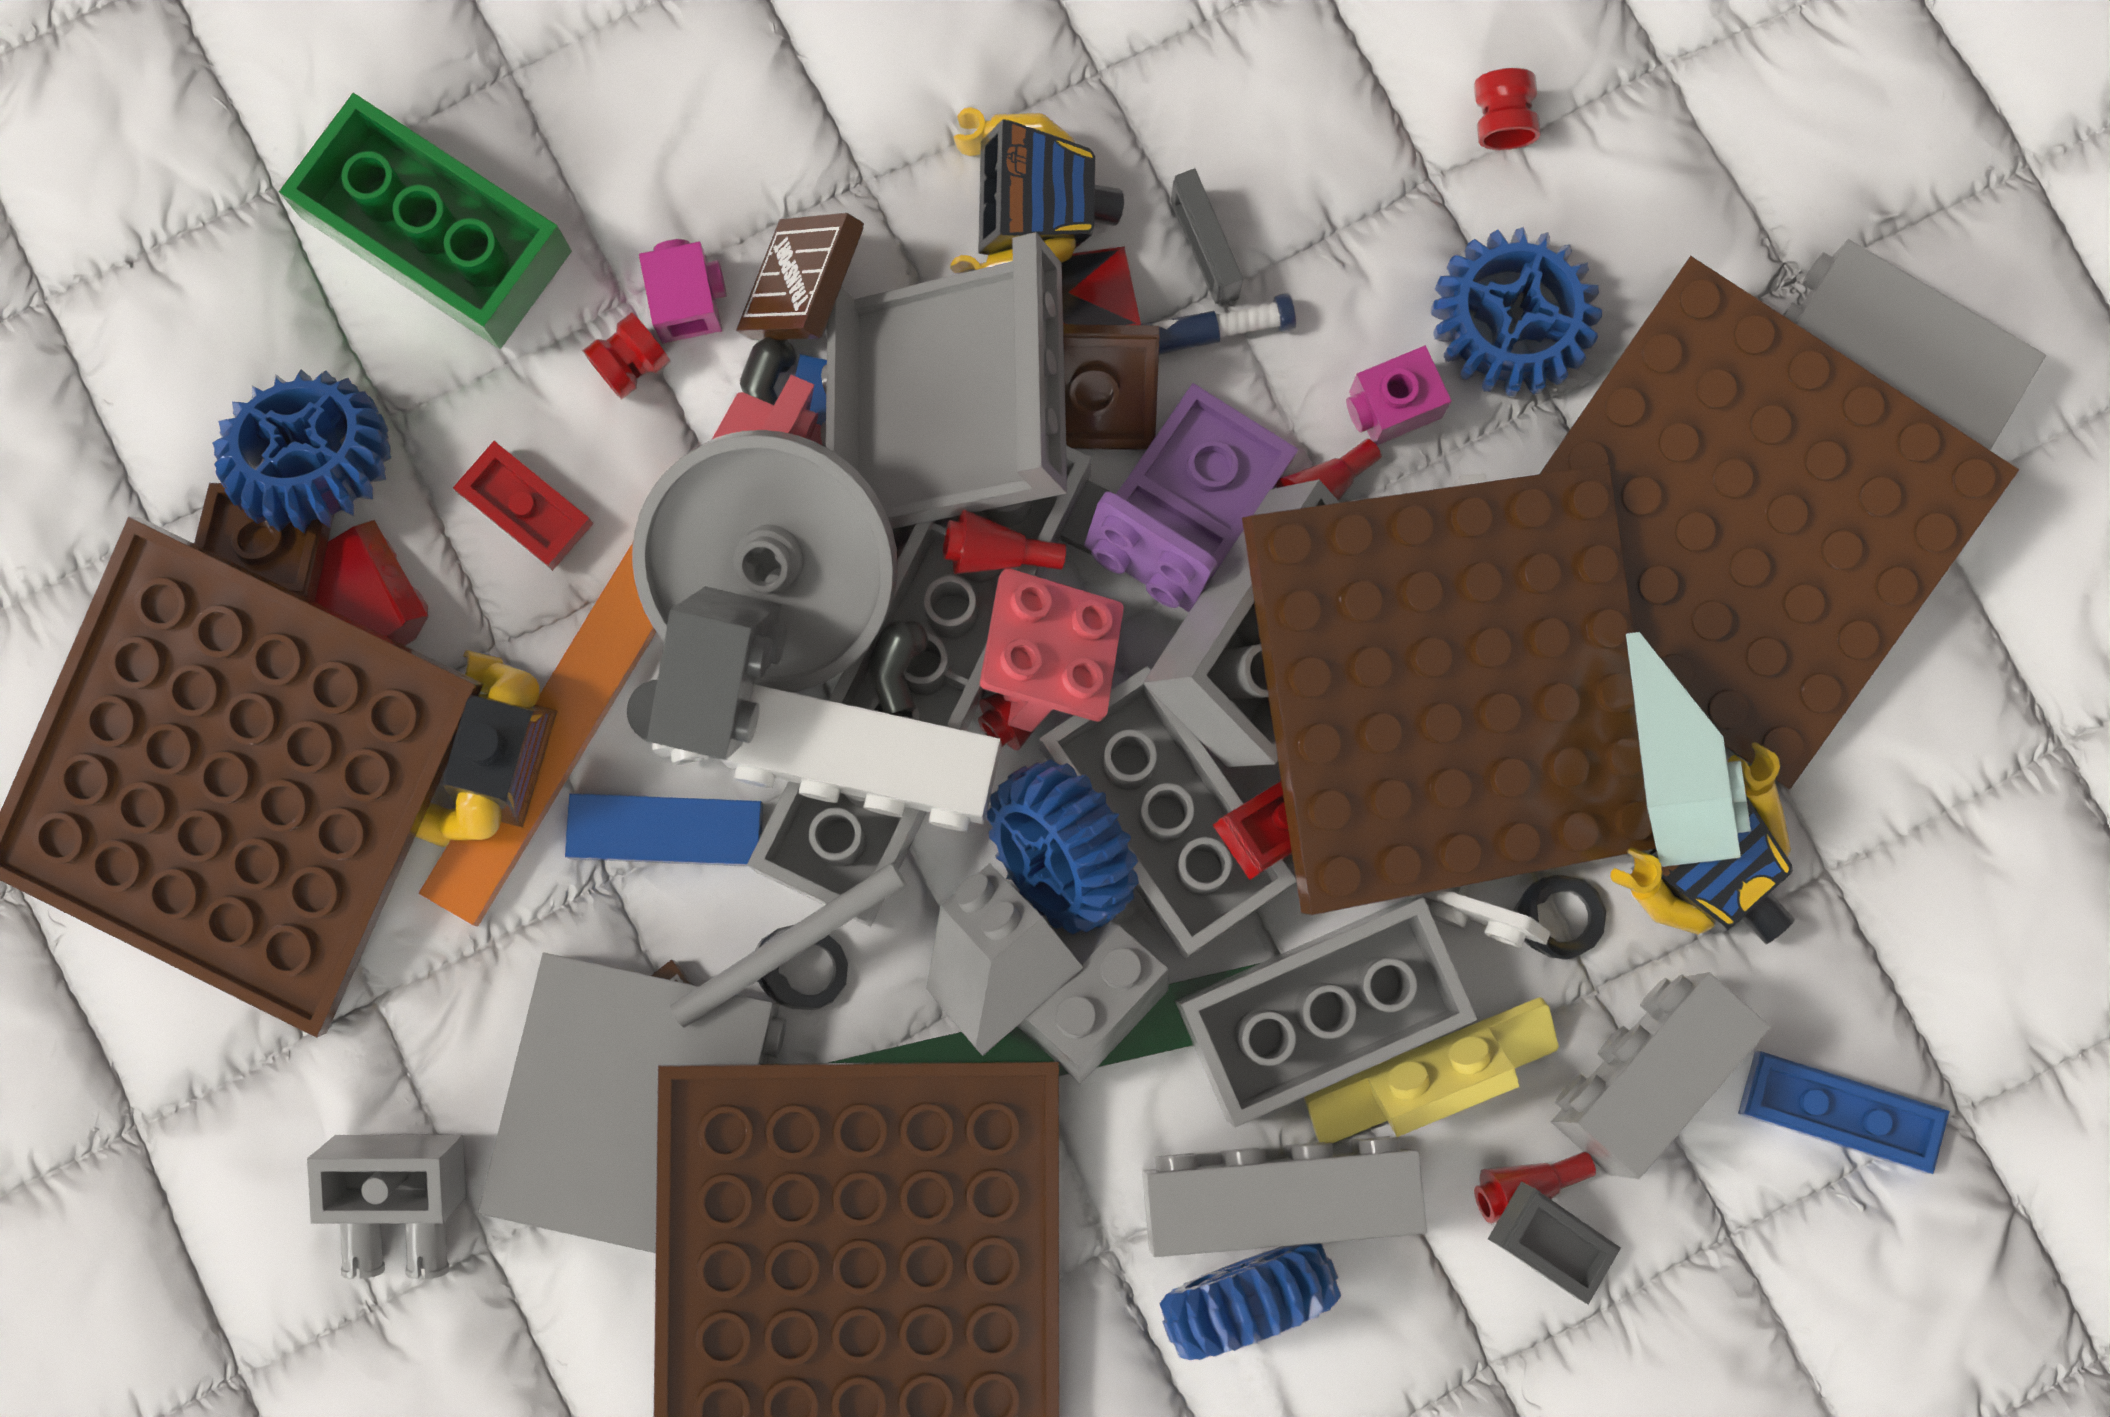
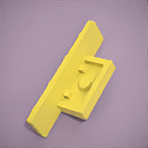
(1436, 1076)

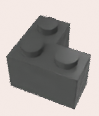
(709, 668)

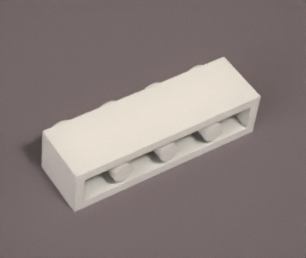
(869, 756)

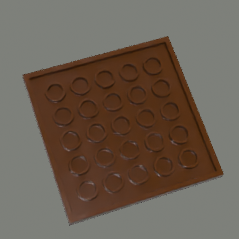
(1773, 510)
(1450, 685)
(229, 775)
(857, 1240)

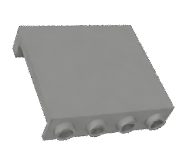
(1917, 340)
(952, 388)
(585, 1094)

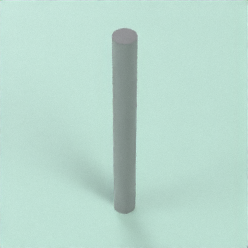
(787, 945)

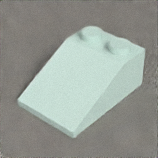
(1689, 786)

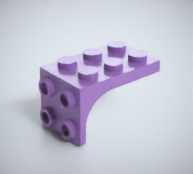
(1188, 498)

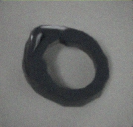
(1540, 891)
(778, 988)

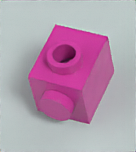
(682, 290)
(1397, 396)

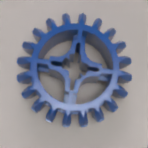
(1539, 320)
(304, 464)
(1062, 846)
(1250, 1300)

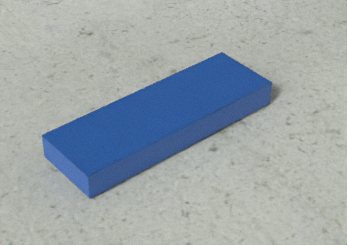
(662, 829)
(1844, 1112)

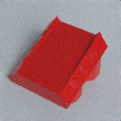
(369, 584)

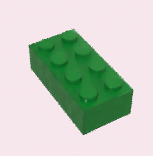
(426, 220)

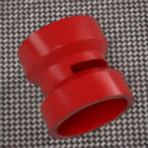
(1507, 111)
(626, 355)

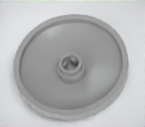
(779, 526)

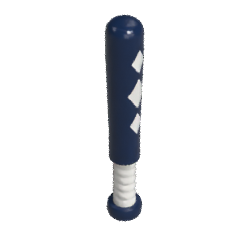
(1210, 327)

